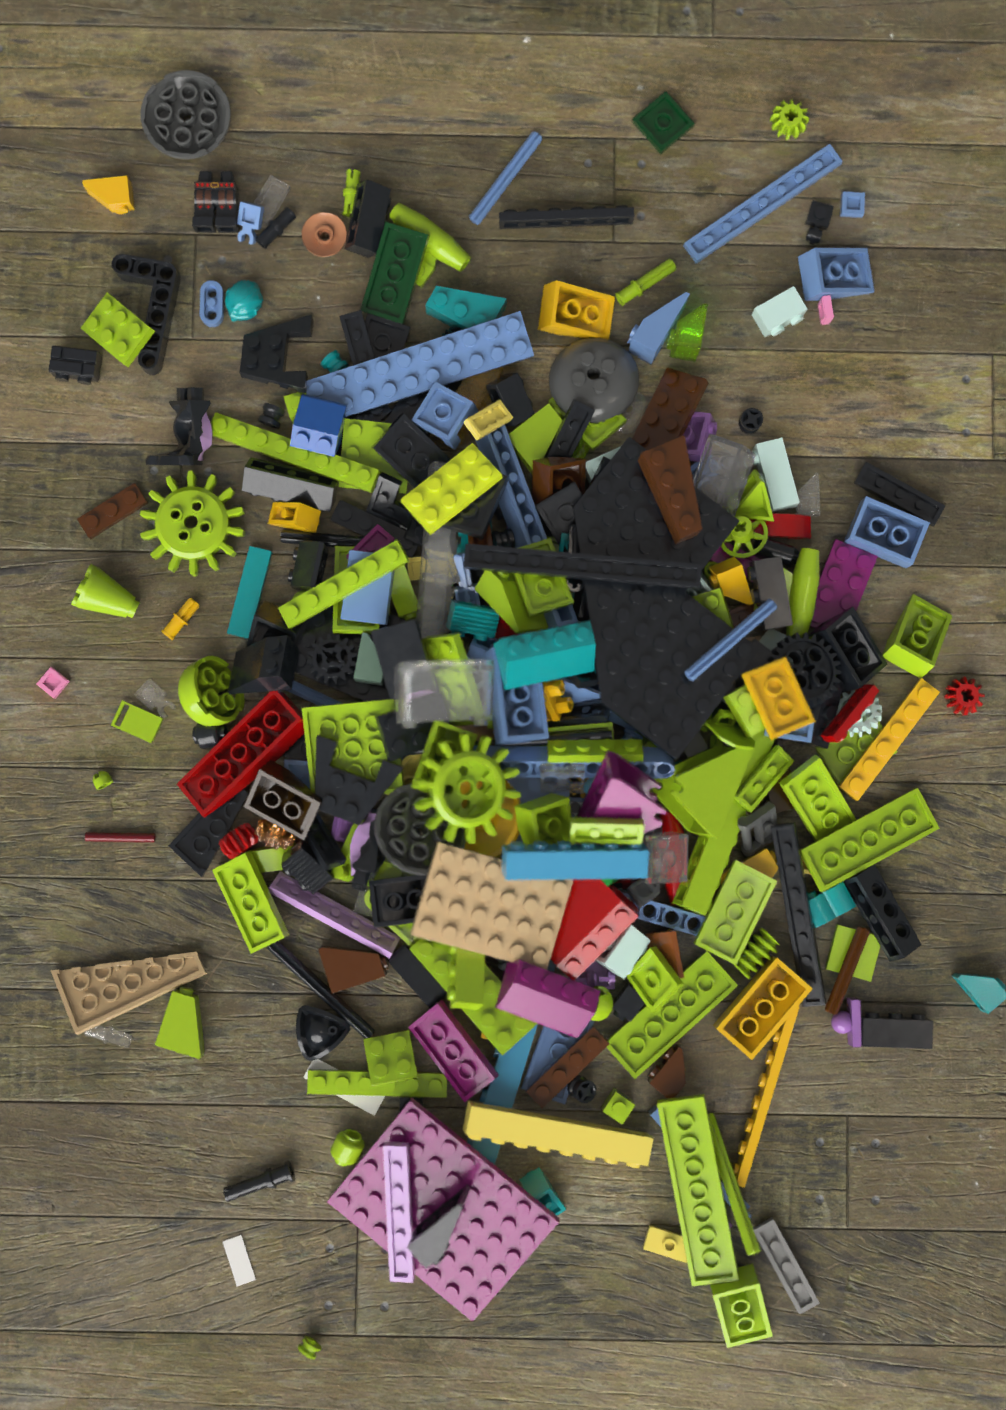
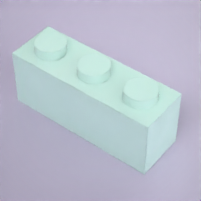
(777, 474)

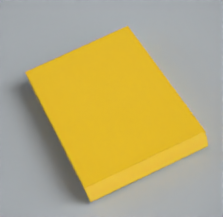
(778, 698)

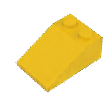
(575, 311)

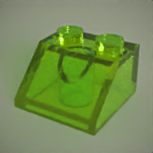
(687, 336)

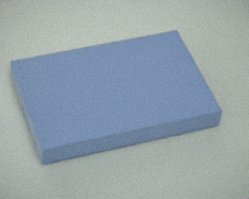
(371, 602)

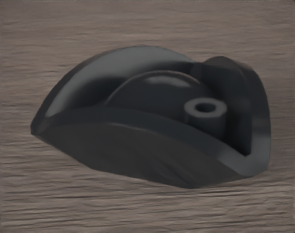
(319, 1032)

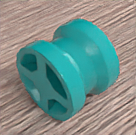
(333, 362)

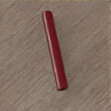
(119, 837)

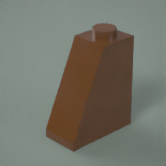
(351, 966)

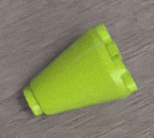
(104, 595)

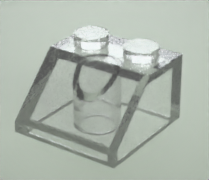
(667, 857)

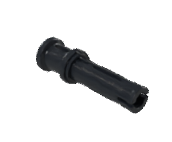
(268, 1179)

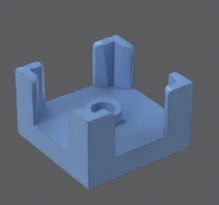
(444, 414)

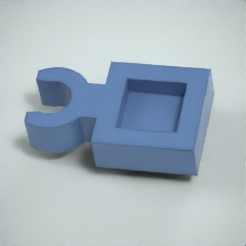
(250, 217)

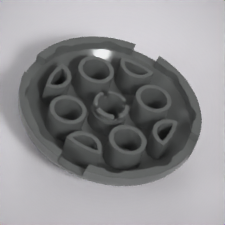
(183, 95)
(609, 393)
(397, 835)

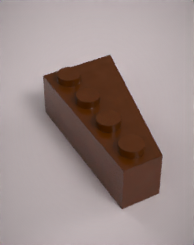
(672, 485)

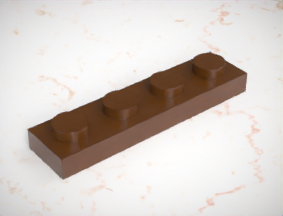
(567, 1067)

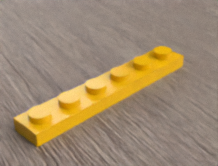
(888, 739)

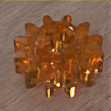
(273, 835)

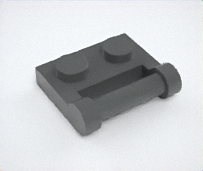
(761, 821)

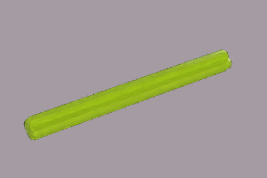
(733, 1191)

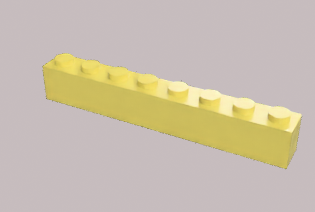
(558, 1134)

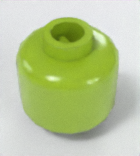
(347, 1147)

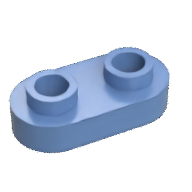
(211, 304)

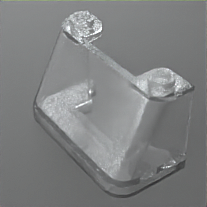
(444, 691)

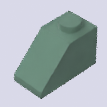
(368, 665)

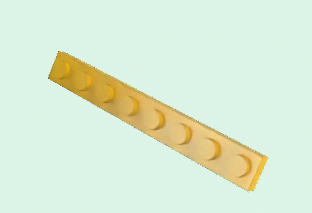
(761, 1103)

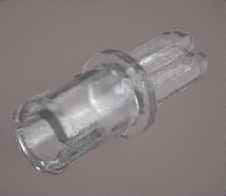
(110, 1035)

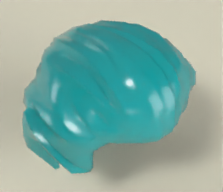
(243, 300)

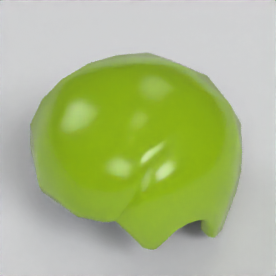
(604, 1004)

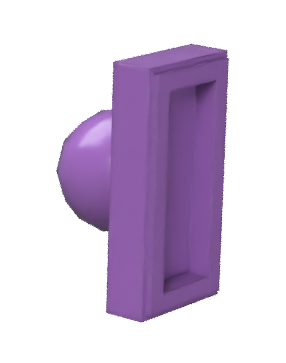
(849, 1022)

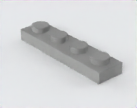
(785, 1266)

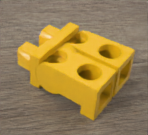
(554, 704)

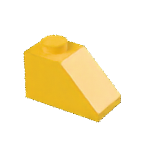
(112, 192)
(294, 516)
(732, 579)

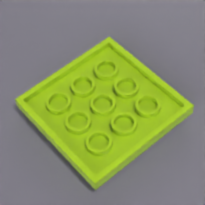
(359, 739)

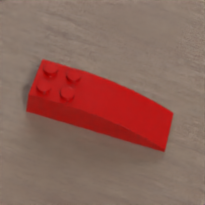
(243, 751)

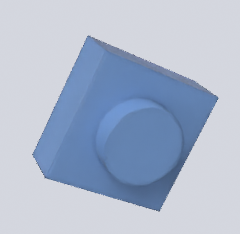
(852, 204)

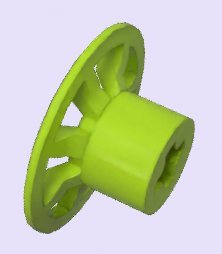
(744, 533)

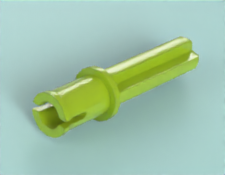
(645, 282)

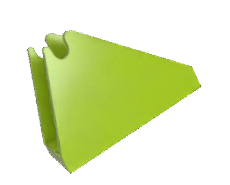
(704, 788)

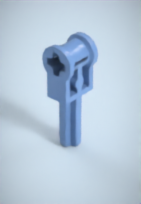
(465, 591)

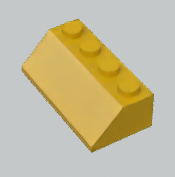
(762, 1007)

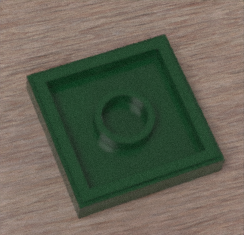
(663, 122)

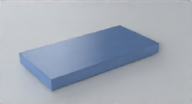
(548, 1049)

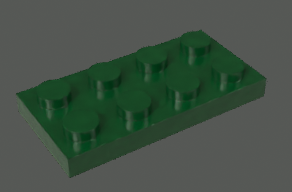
(395, 273)

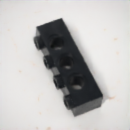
(882, 913)

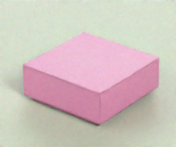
(825, 310)
(53, 682)

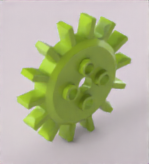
(198, 544)
(482, 802)

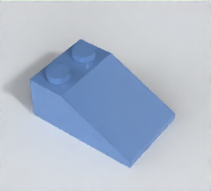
(835, 273)
(654, 329)

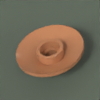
(320, 225)

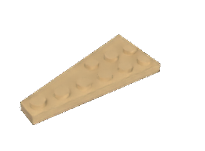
(113, 988)

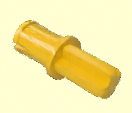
(180, 618)

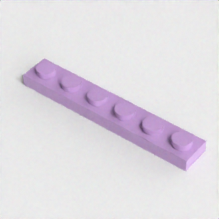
(334, 915)
(398, 1211)

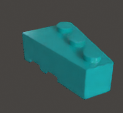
(464, 308)

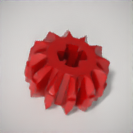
(957, 698)
(238, 841)

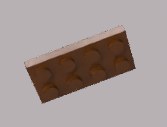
(670, 408)

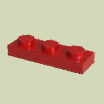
(850, 713)

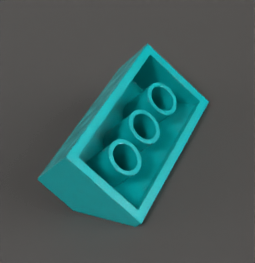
(546, 655)

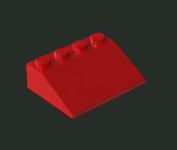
(590, 924)

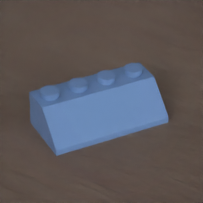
(517, 712)

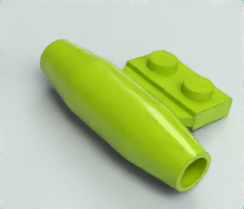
(440, 244)
(802, 590)

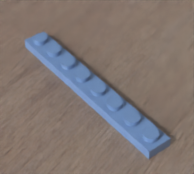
(762, 203)

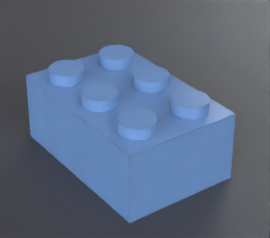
(886, 532)

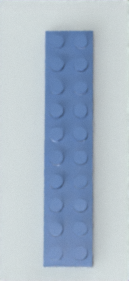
(420, 366)

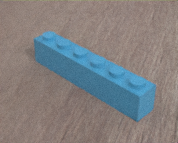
(574, 861)

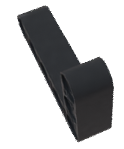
(156, 307)

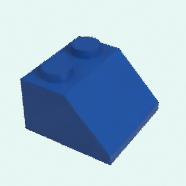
(318, 425)

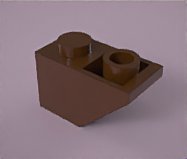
(670, 1074)

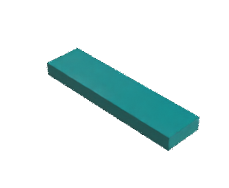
(249, 591)

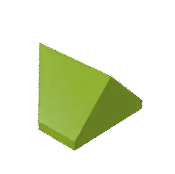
(755, 500)

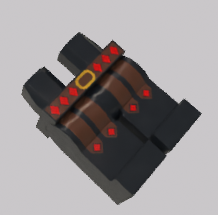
(215, 204)

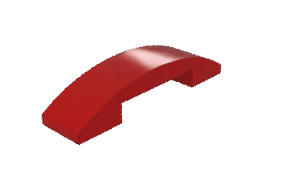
(787, 526)

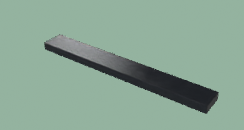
(798, 911)

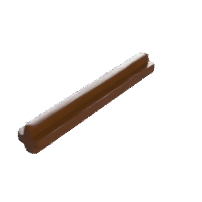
(847, 970)

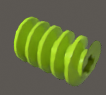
(756, 952)

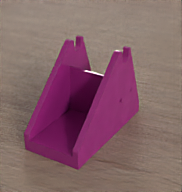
(622, 793)

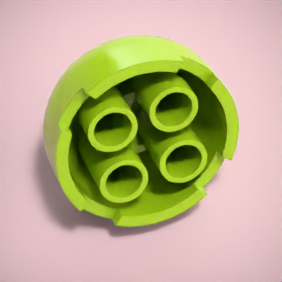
(200, 688)

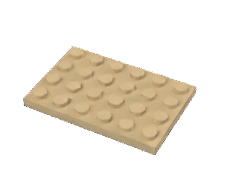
(479, 911)

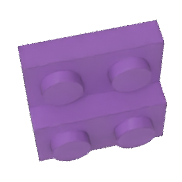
(697, 434)

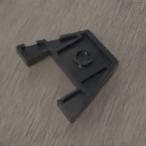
(266, 354)
(347, 793)

